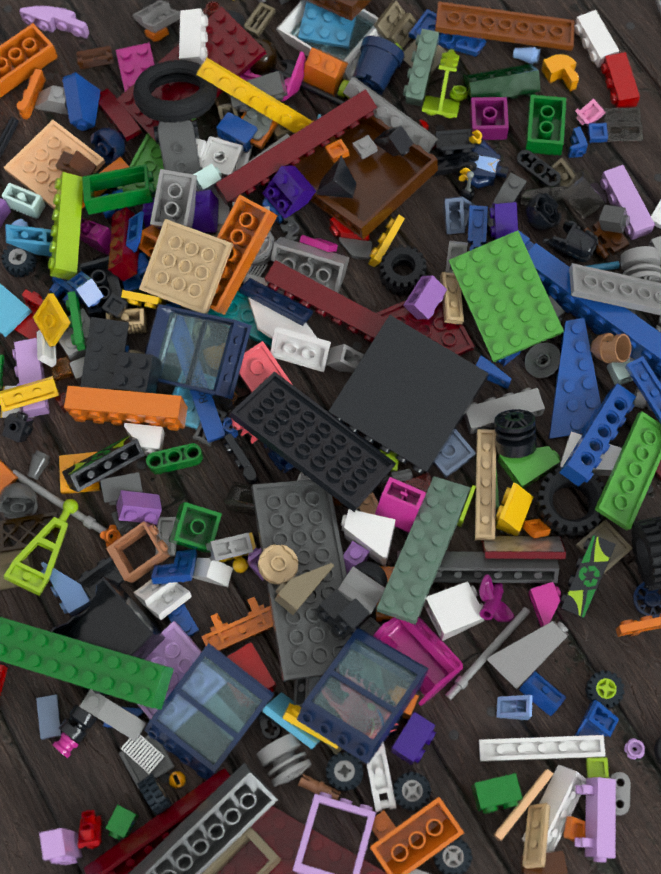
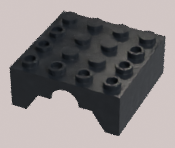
(113, 623)

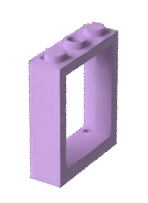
(345, 805)

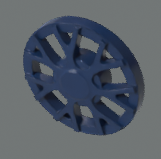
(651, 600)

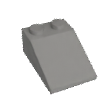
(174, 198)

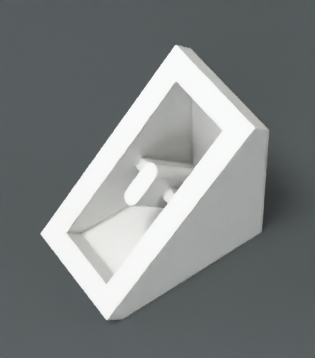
(212, 571)

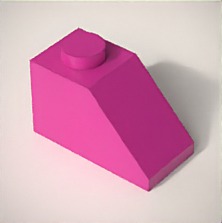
(545, 602)

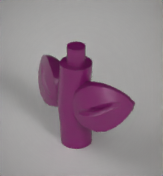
(492, 597)

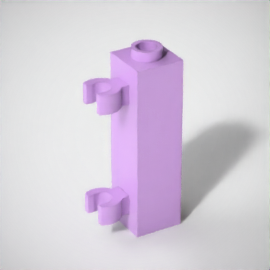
(600, 818)

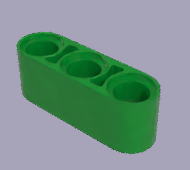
(166, 455)

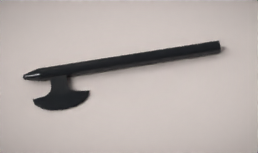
(288, 73)

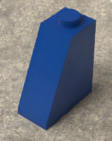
(81, 101)

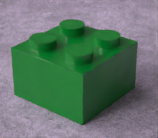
(195, 527)
(497, 792)

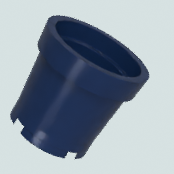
(377, 62)

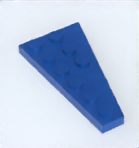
(576, 383)

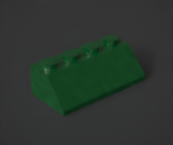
(503, 82)

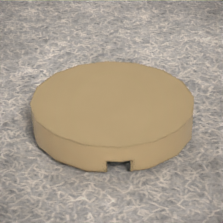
(278, 564)

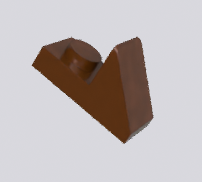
(75, 164)

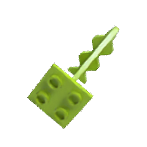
(443, 106)

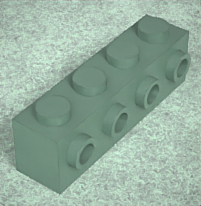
(422, 67)

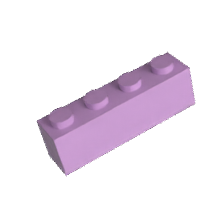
(624, 194)
(29, 370)
(60, 846)

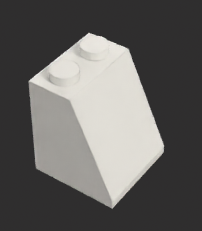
(370, 532)
(454, 610)

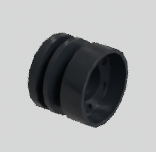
(515, 433)

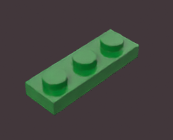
(76, 321)

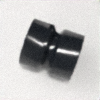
(80, 717)

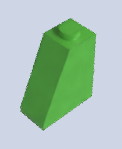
(531, 468)

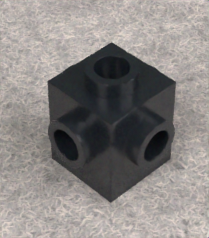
(18, 426)

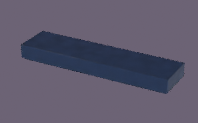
(276, 301)

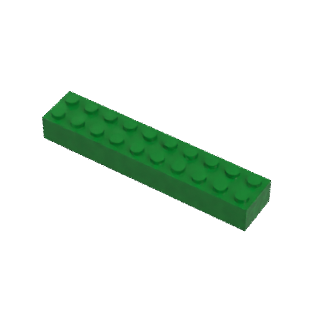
(84, 664)

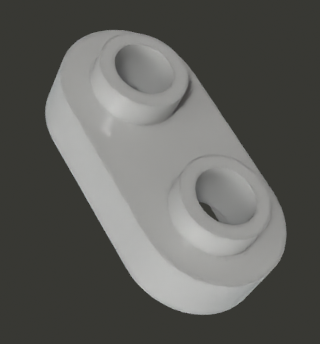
(622, 793)

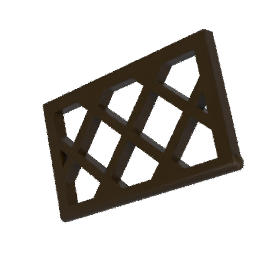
(18, 524)

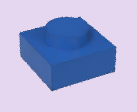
(597, 132)

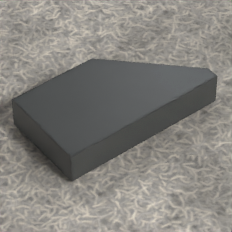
(357, 248)

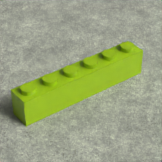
(66, 226)

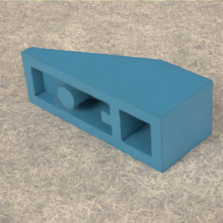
(29, 238)

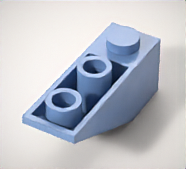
(71, 593)

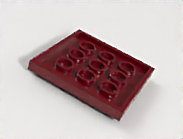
(446, 334)

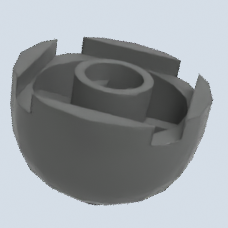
(18, 500)

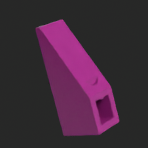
(95, 235)

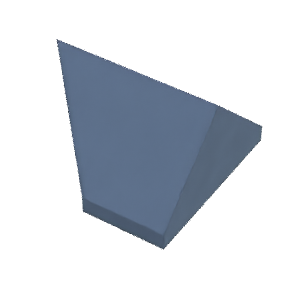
(456, 214)

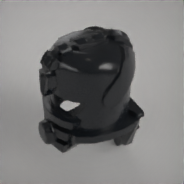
(577, 243)

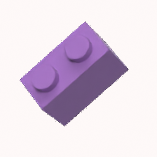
(425, 297)
(138, 507)

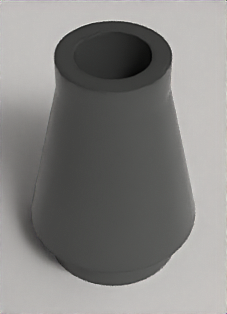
(37, 465)

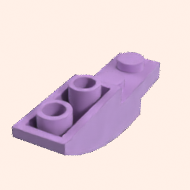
(49, 18)

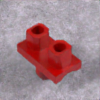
(89, 830)

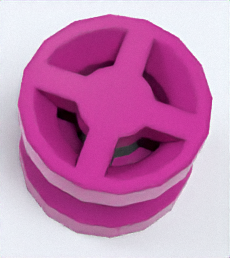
(65, 745)

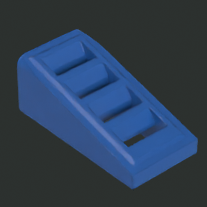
(495, 374)

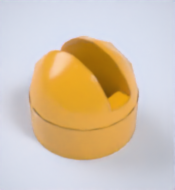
(181, 777)

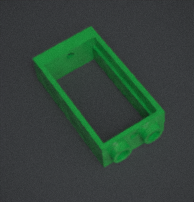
(116, 179)

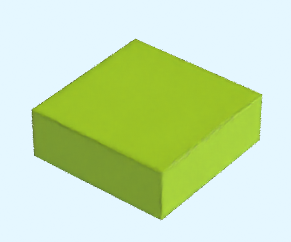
(597, 767)

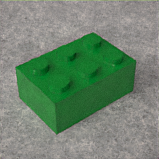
(545, 124)

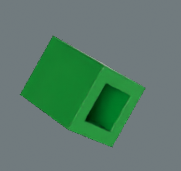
(121, 822)

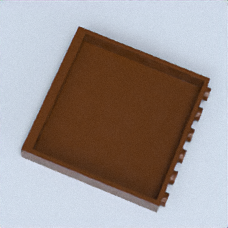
(380, 178)

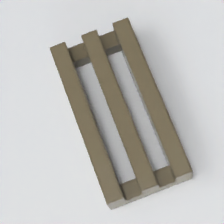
(247, 27)

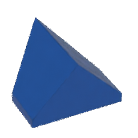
(597, 721)

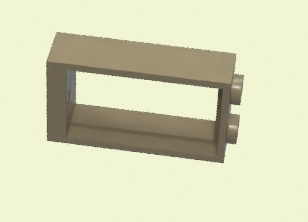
(231, 852)

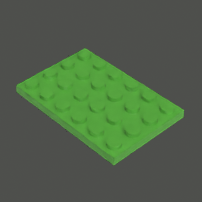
(505, 296)

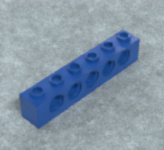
(597, 435)

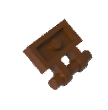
(612, 241)

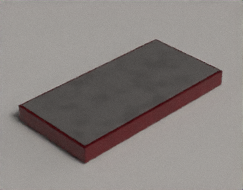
(524, 548)

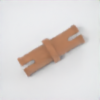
(317, 787)

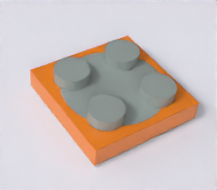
(264, 125)

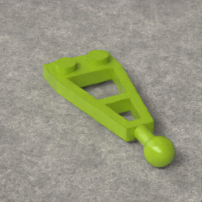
(28, 577)

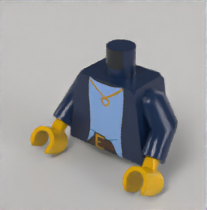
(487, 165)

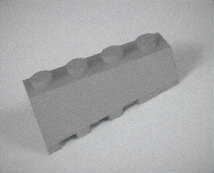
(312, 262)

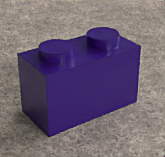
(504, 219)

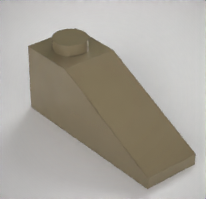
(298, 589)

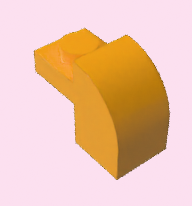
(560, 67)

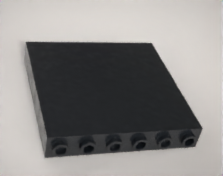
(408, 394)

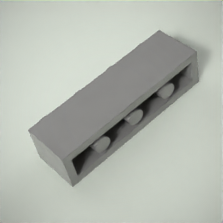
(483, 414)

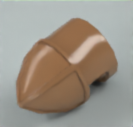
(611, 348)

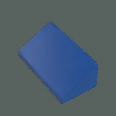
(134, 231)
(543, 693)

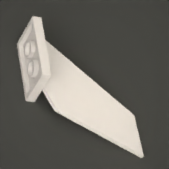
(290, 340)

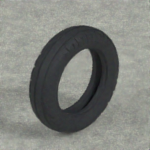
(174, 110)

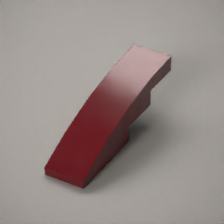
(118, 115)

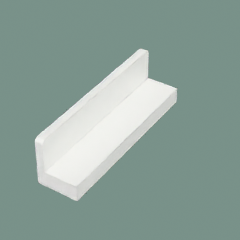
(562, 801)

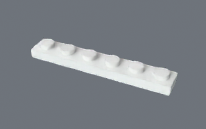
(541, 748)

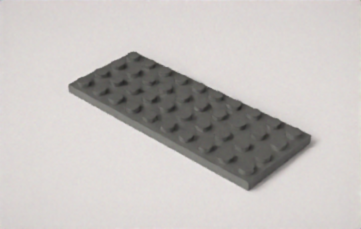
(304, 520)

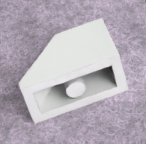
(149, 437)

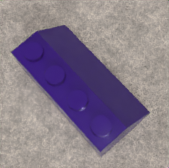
(204, 216)

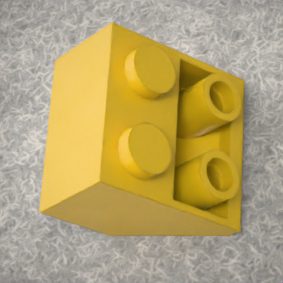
(515, 508)

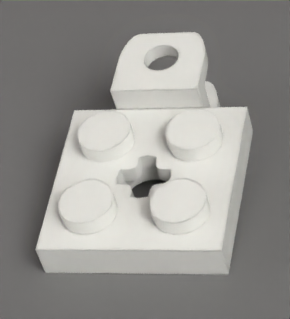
(215, 148)

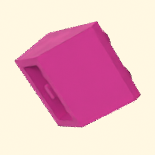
(400, 503)

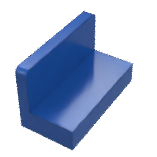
(236, 131)

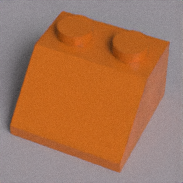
(324, 70)

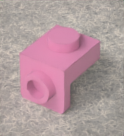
(590, 113)

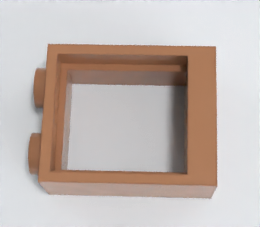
(120, 559)

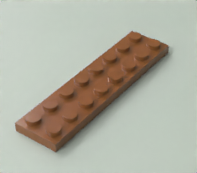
(505, 26)

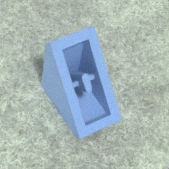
(514, 707)

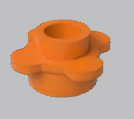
(106, 535)

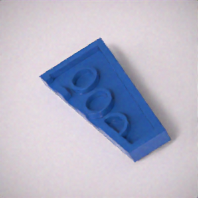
(458, 43)

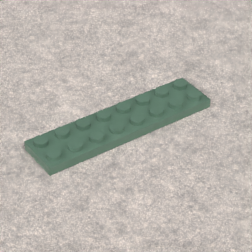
(423, 550)

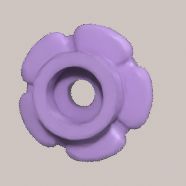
(628, 748)

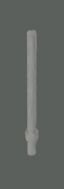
(88, 521)
(462, 681)

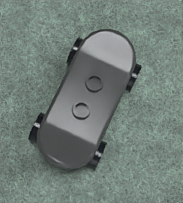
(178, 146)

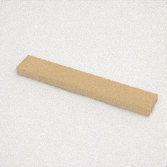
(485, 485)

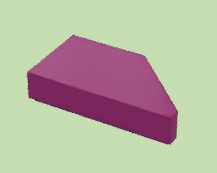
(319, 243)

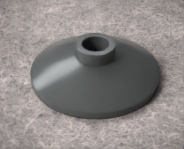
(537, 355)

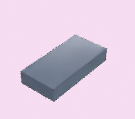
(49, 716)

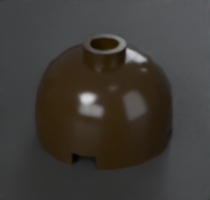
(268, 61)

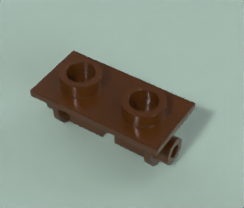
(95, 57)

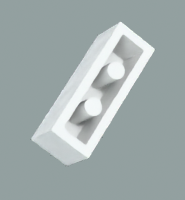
(193, 35)
(595, 37)

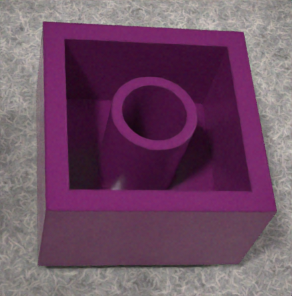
(489, 117)

